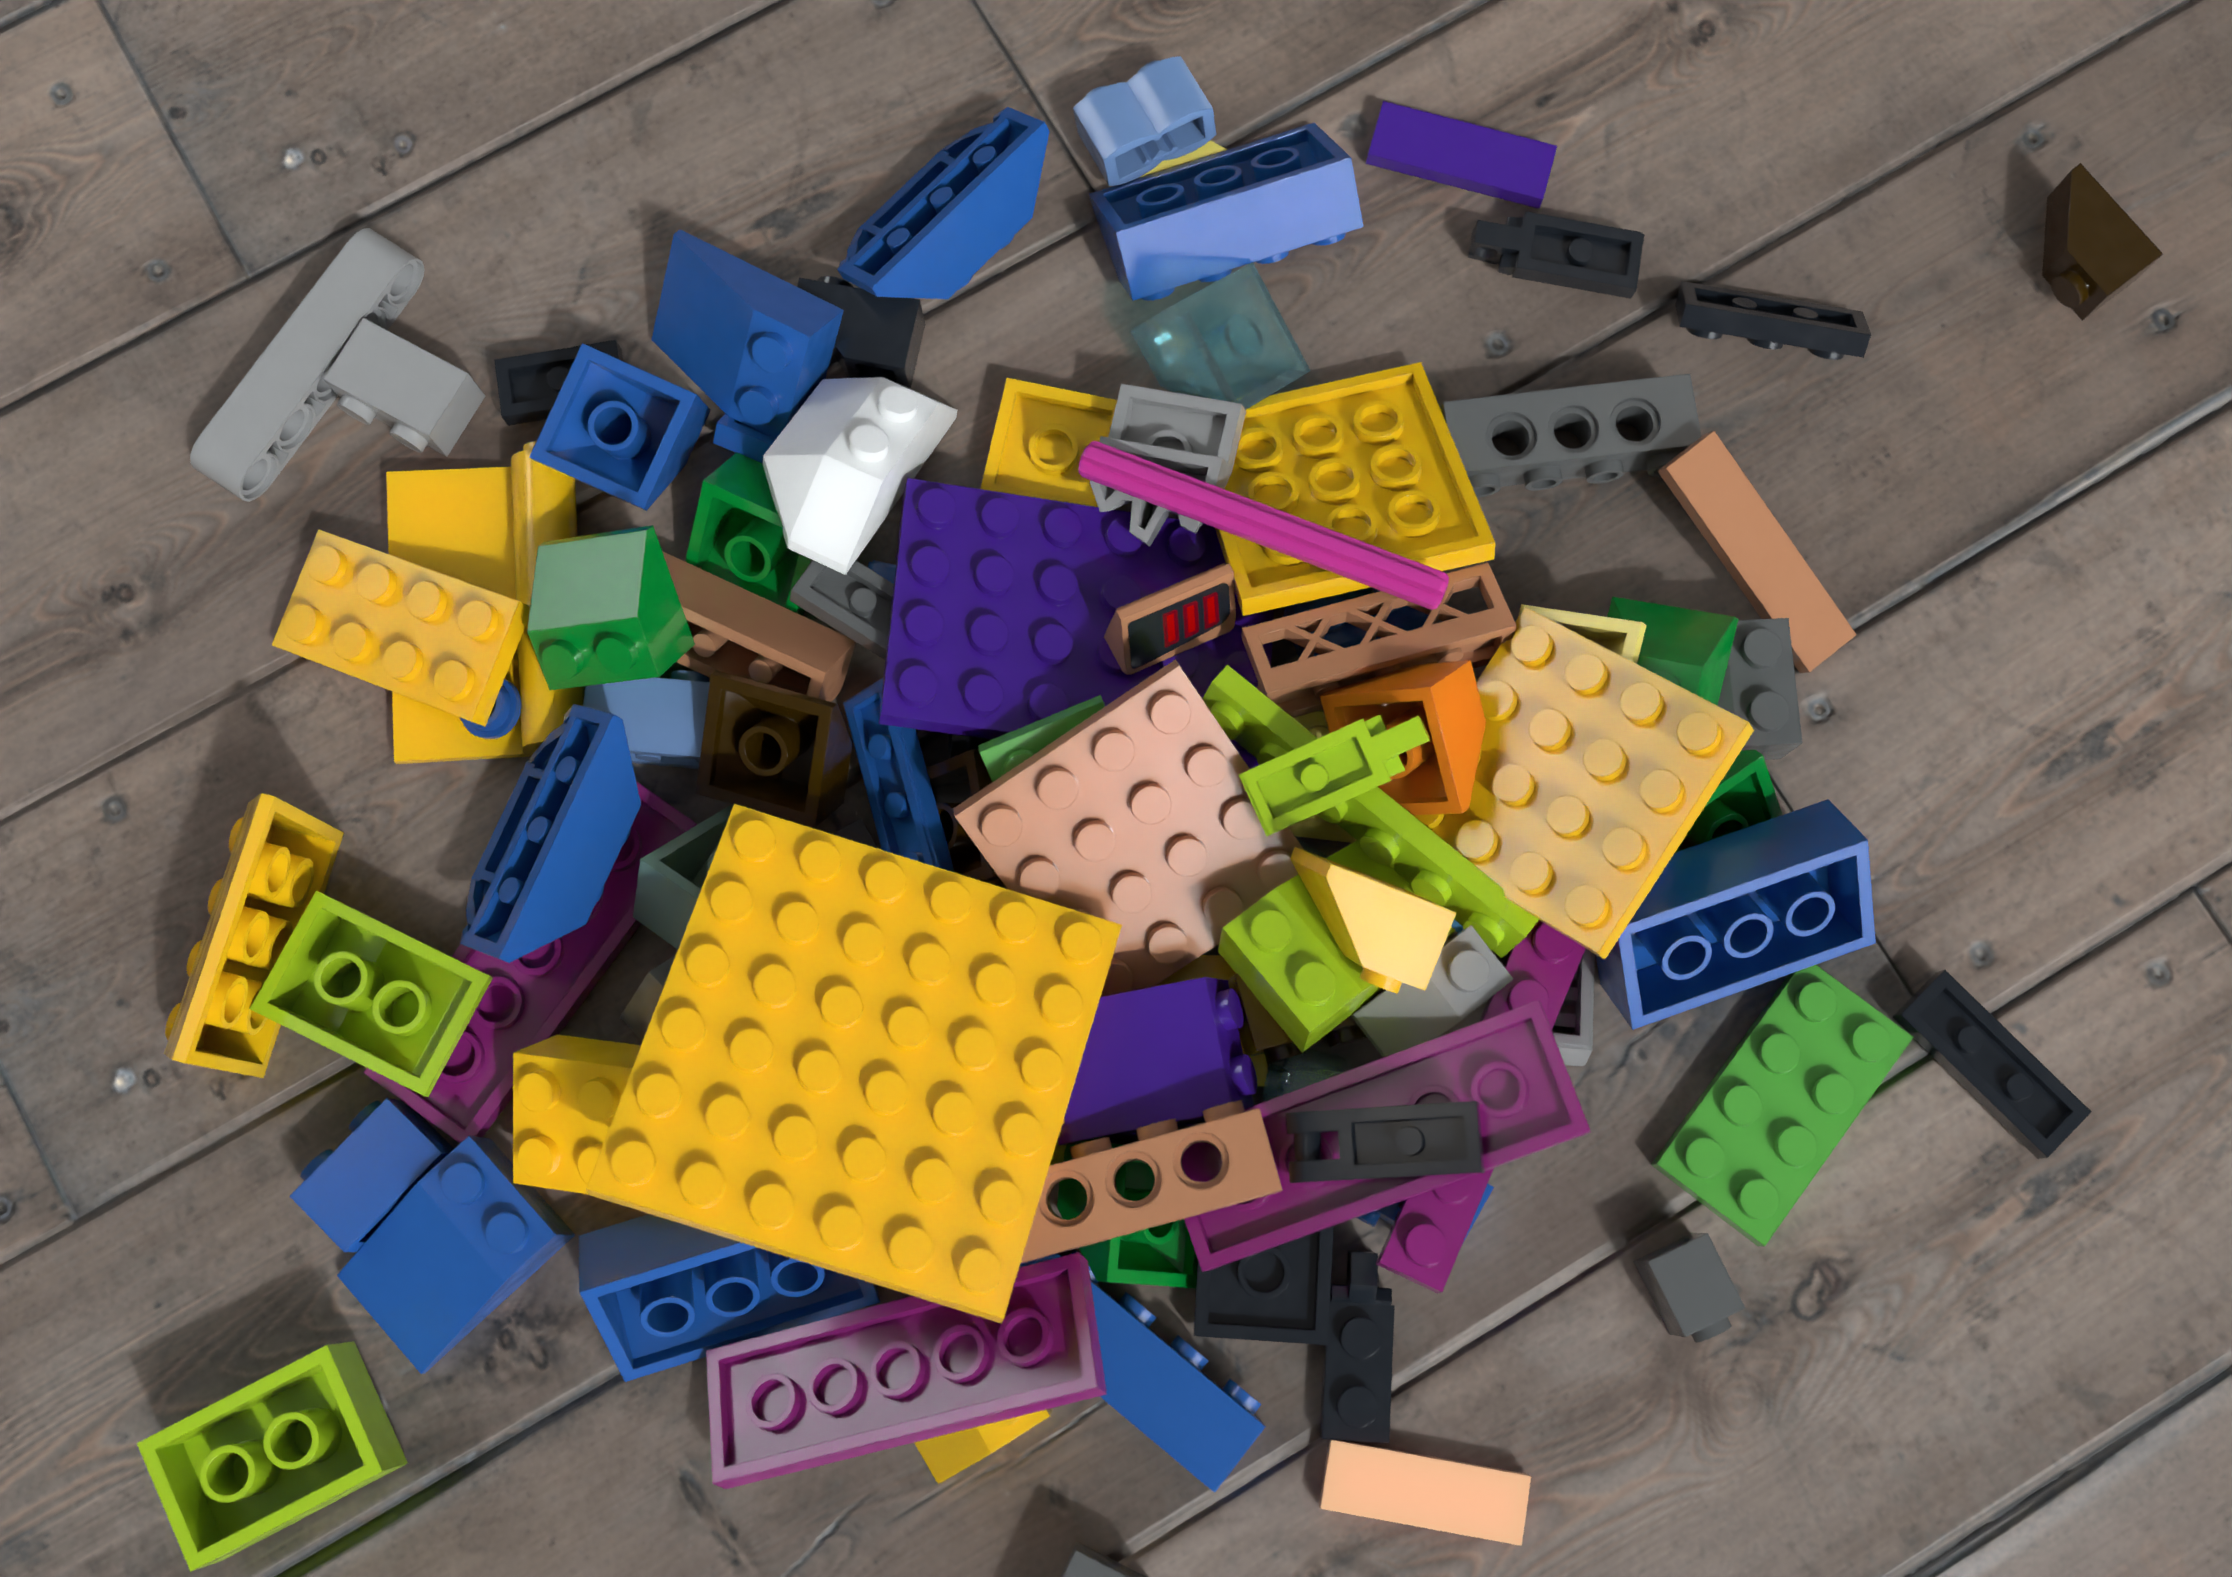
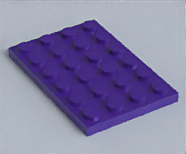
(1011, 606)

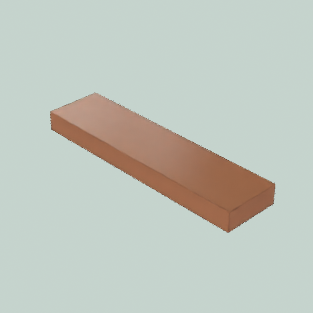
(1756, 549)

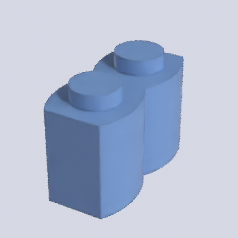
(1144, 120)

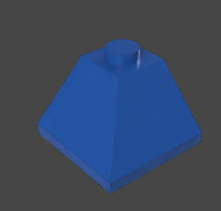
(620, 428)

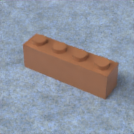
(757, 637)

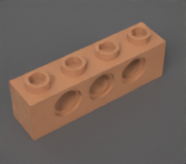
(1245, 1175)

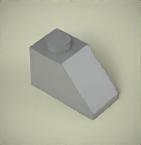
(1460, 983)

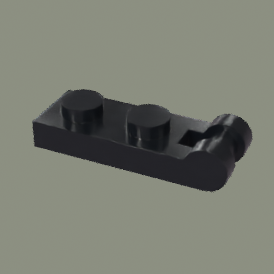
(1388, 1142)

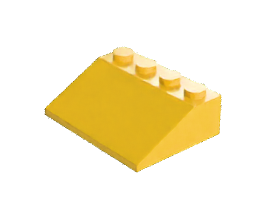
(267, 885)

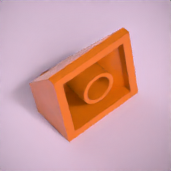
(1447, 699)

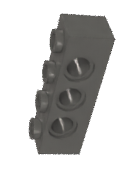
(1657, 407)

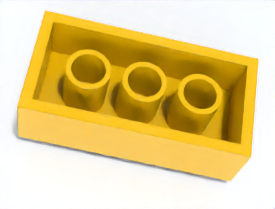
(564, 1108)

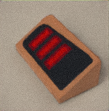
(1173, 619)

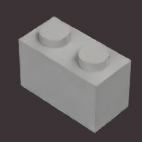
(404, 388)

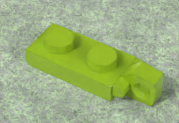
(1329, 770)

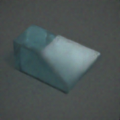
(1223, 342)

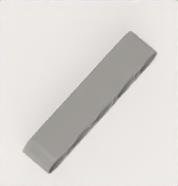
(285, 387)

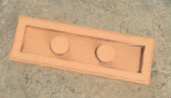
(1425, 1491)

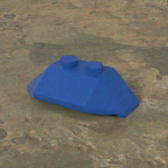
(952, 212)
(554, 838)

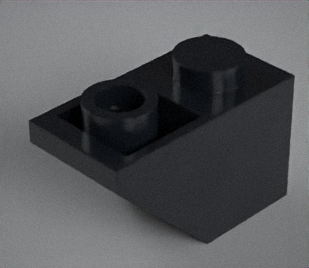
(875, 332)

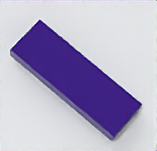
(1461, 154)

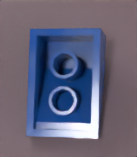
(743, 333)
(453, 1251)

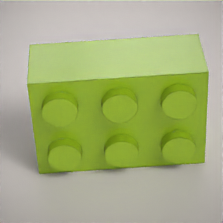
(271, 1454)

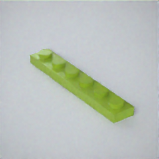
(1377, 821)

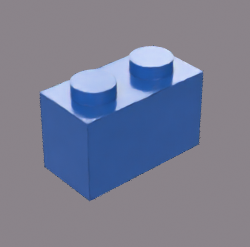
(370, 1172)

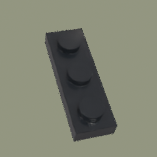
(1772, 321)
(1992, 1064)

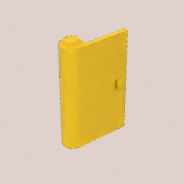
(486, 533)

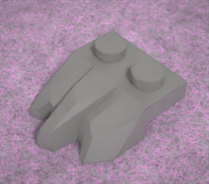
(1176, 432)

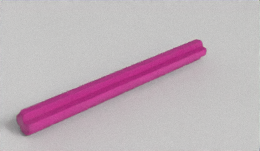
(1264, 525)

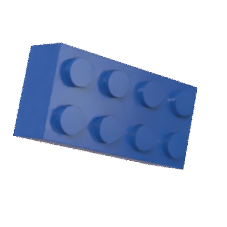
(1743, 914)

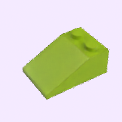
(1293, 959)
(371, 993)

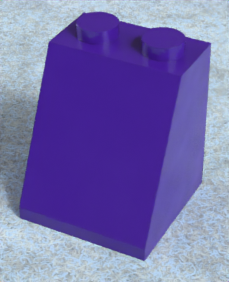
(1158, 1060)

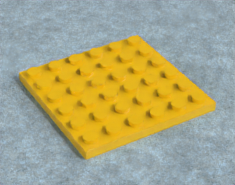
(859, 1063)

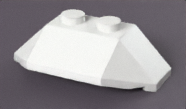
(848, 463)

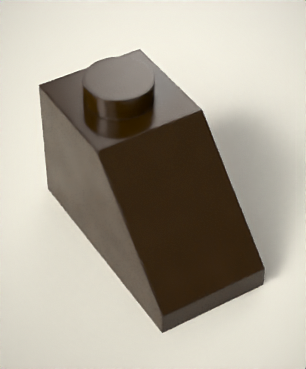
(2091, 244)

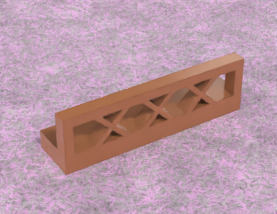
(1459, 637)

